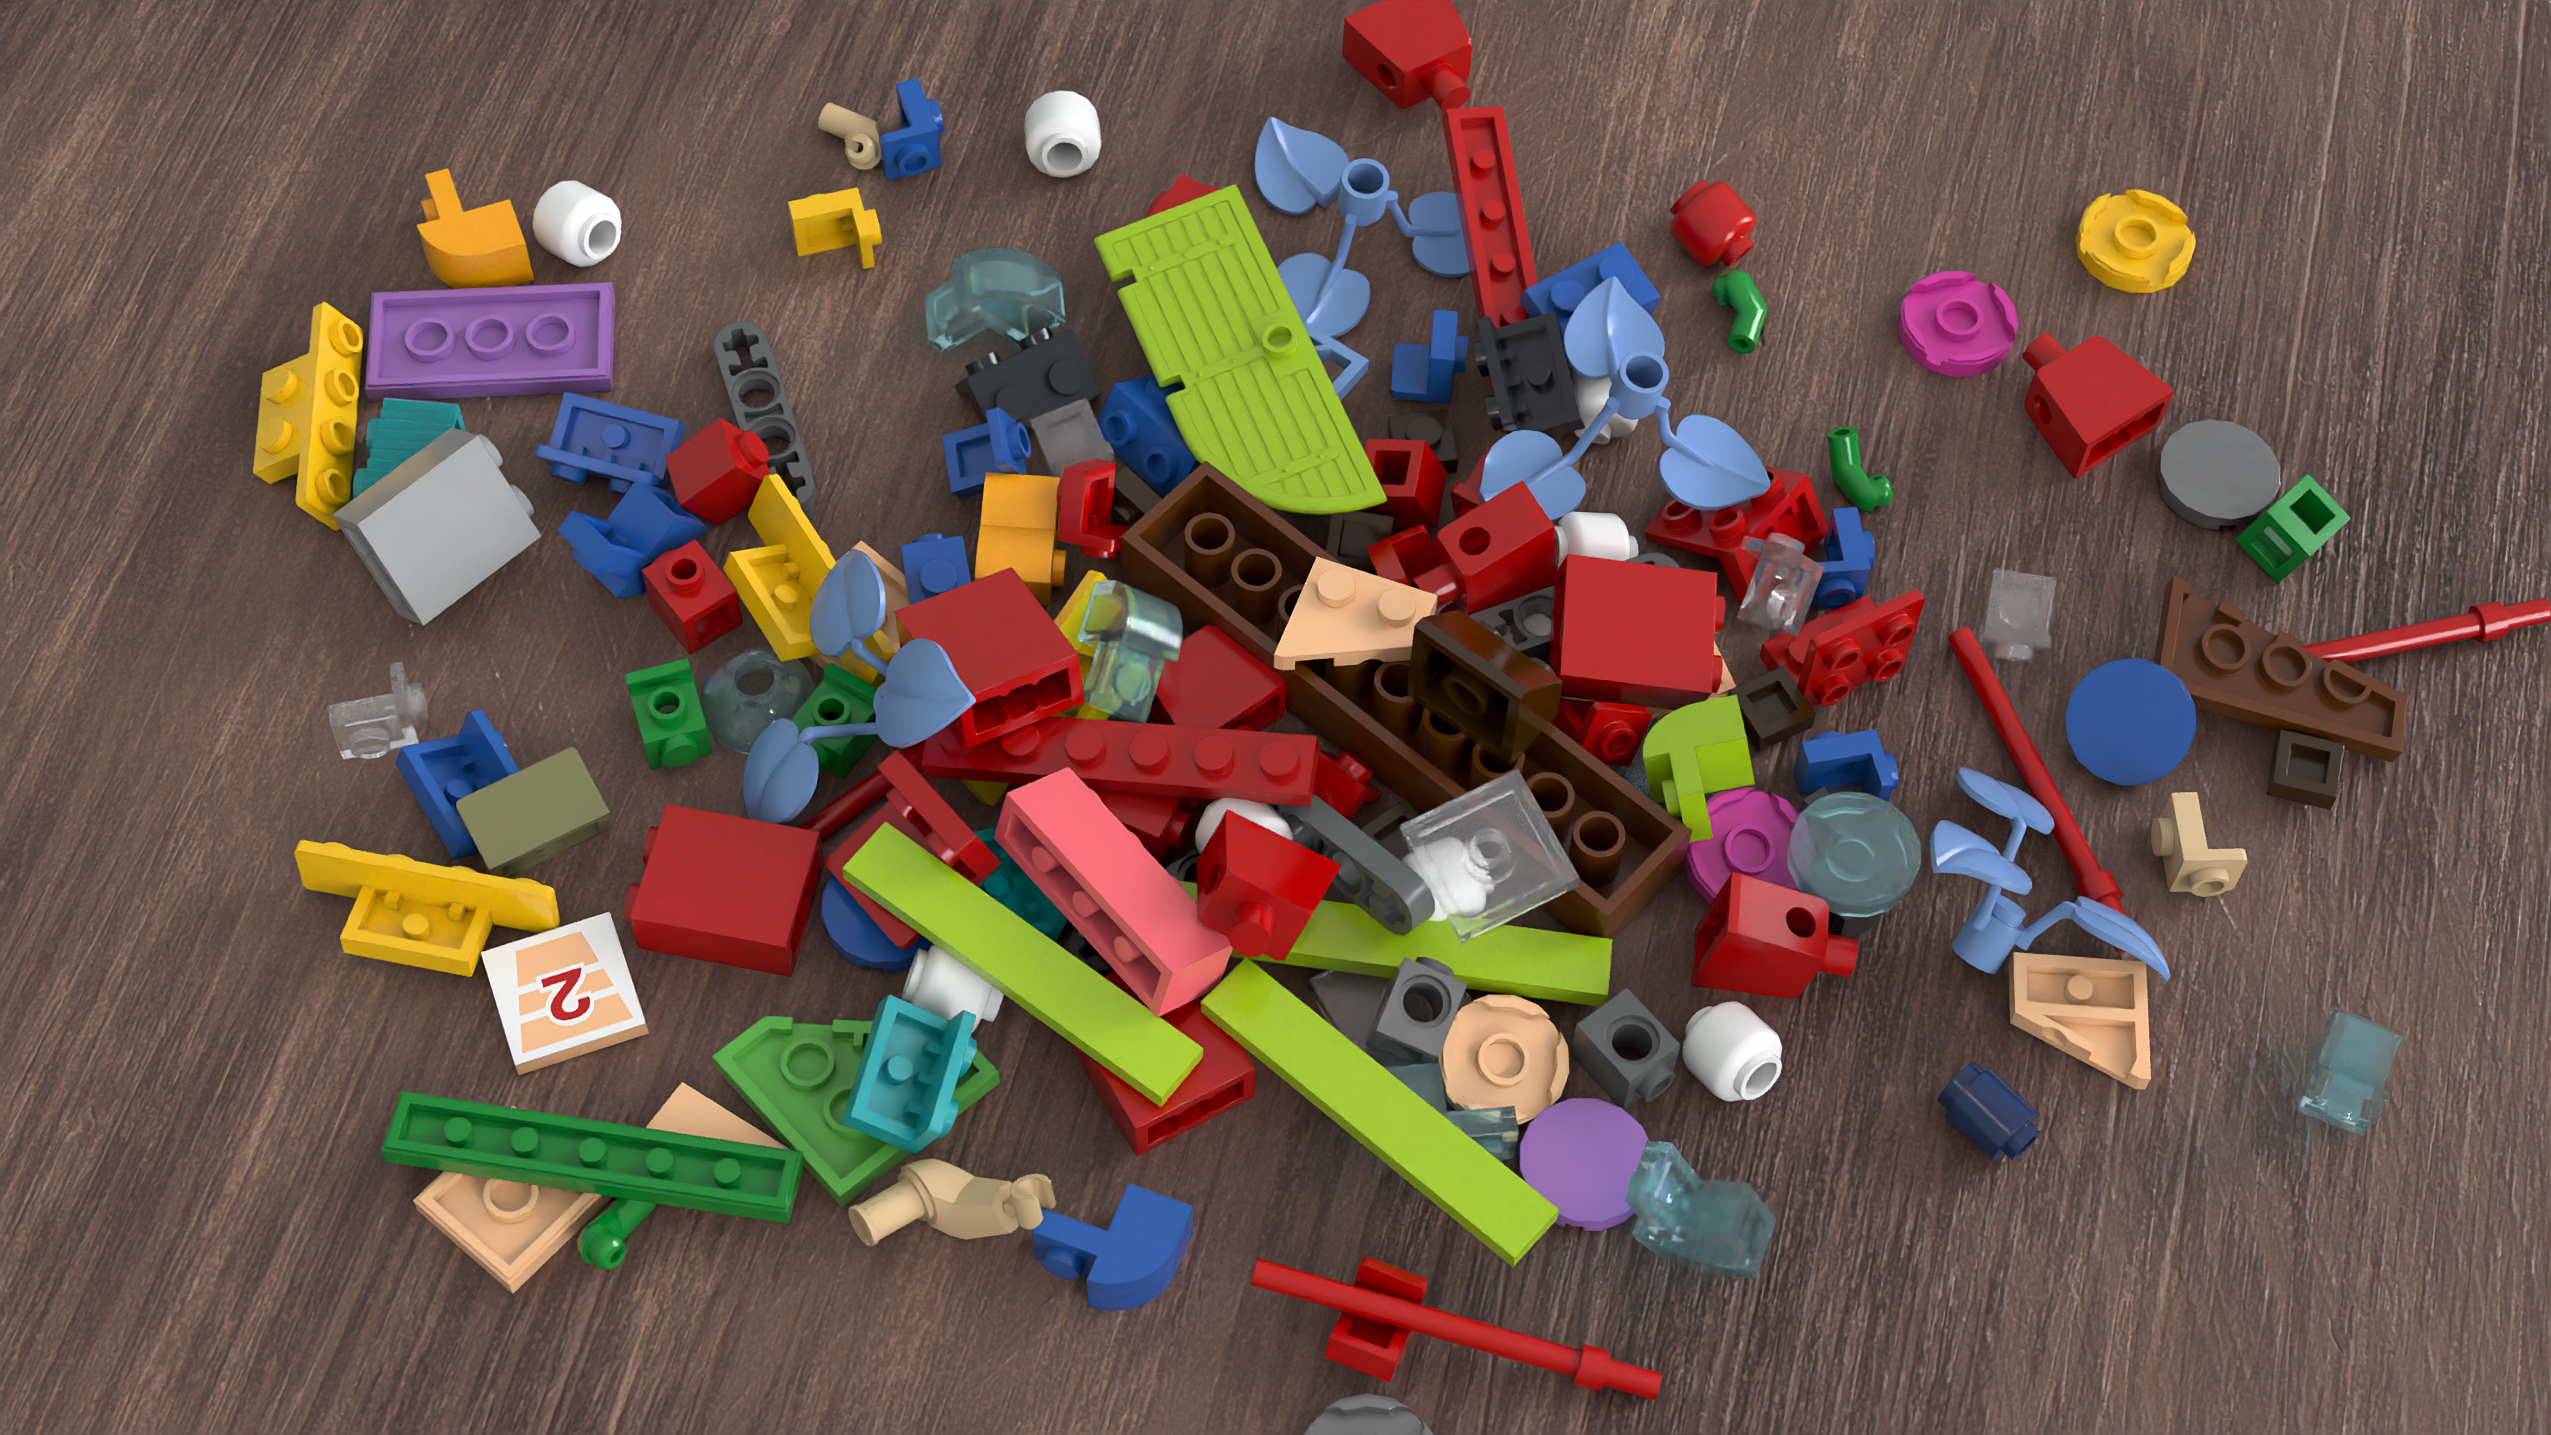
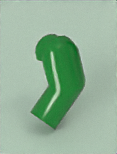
(1750, 309)
(1850, 477)
(603, 1238)

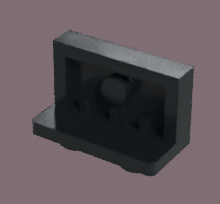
(1528, 376)
(1034, 381)

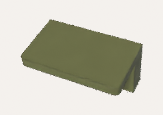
(534, 814)

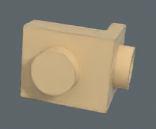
(2186, 858)

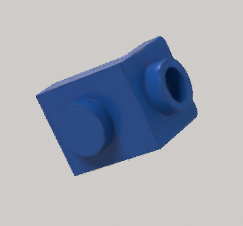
(917, 143)
(1427, 371)
(989, 447)
(1848, 563)
(933, 566)
(1846, 761)

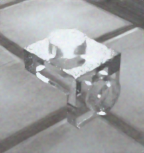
(1070, 437)
(1780, 585)
(2018, 614)
(380, 723)

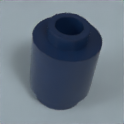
(1990, 1113)

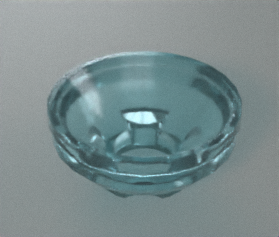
(740, 718)

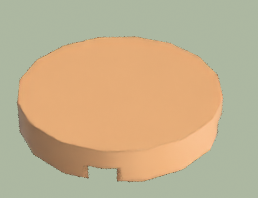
(1504, 1056)

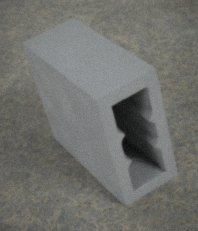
(439, 524)

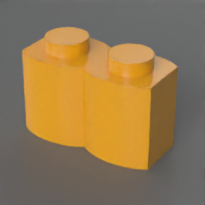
(1022, 532)

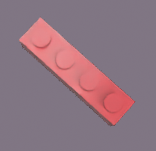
(1112, 890)

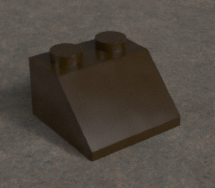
(1481, 683)

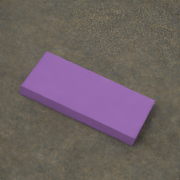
(491, 342)

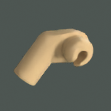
(858, 131)

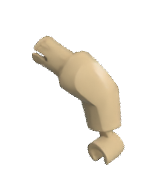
(953, 1203)

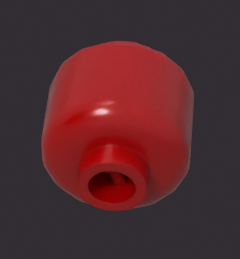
(1713, 224)

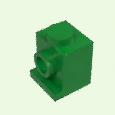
(2293, 528)
(845, 701)
(669, 714)

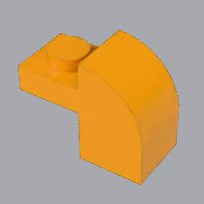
(472, 246)

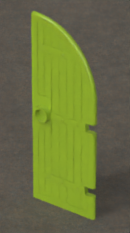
(1251, 377)

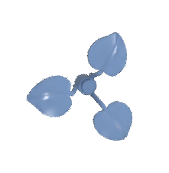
(1305, 169)
(1617, 338)
(910, 706)
(1996, 920)

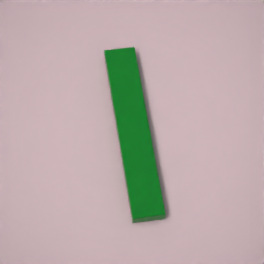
(593, 1157)

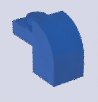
(631, 538)
(1127, 1261)

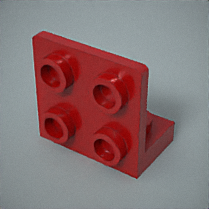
(1785, 509)
(1847, 647)
(928, 821)

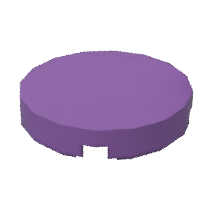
(1583, 1160)

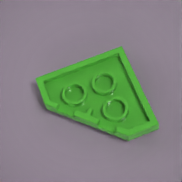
(800, 1087)

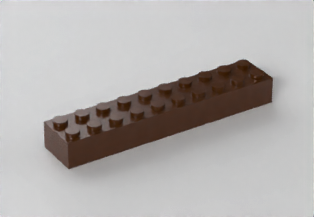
(1243, 570)

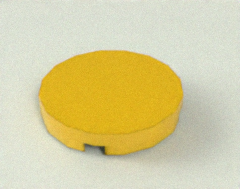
(2135, 241)

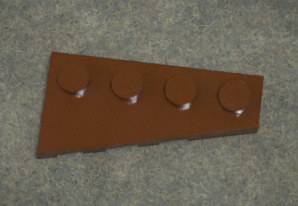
(2271, 679)

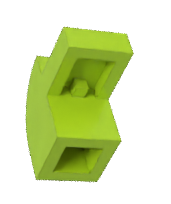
(1696, 754)

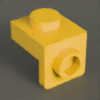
(834, 222)

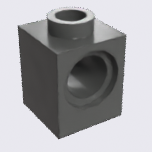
(1626, 1024)
(1400, 1034)

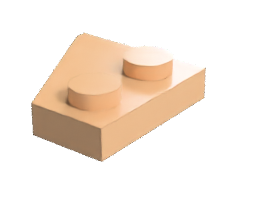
(1351, 618)
(2085, 1009)

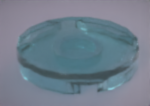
(1854, 853)

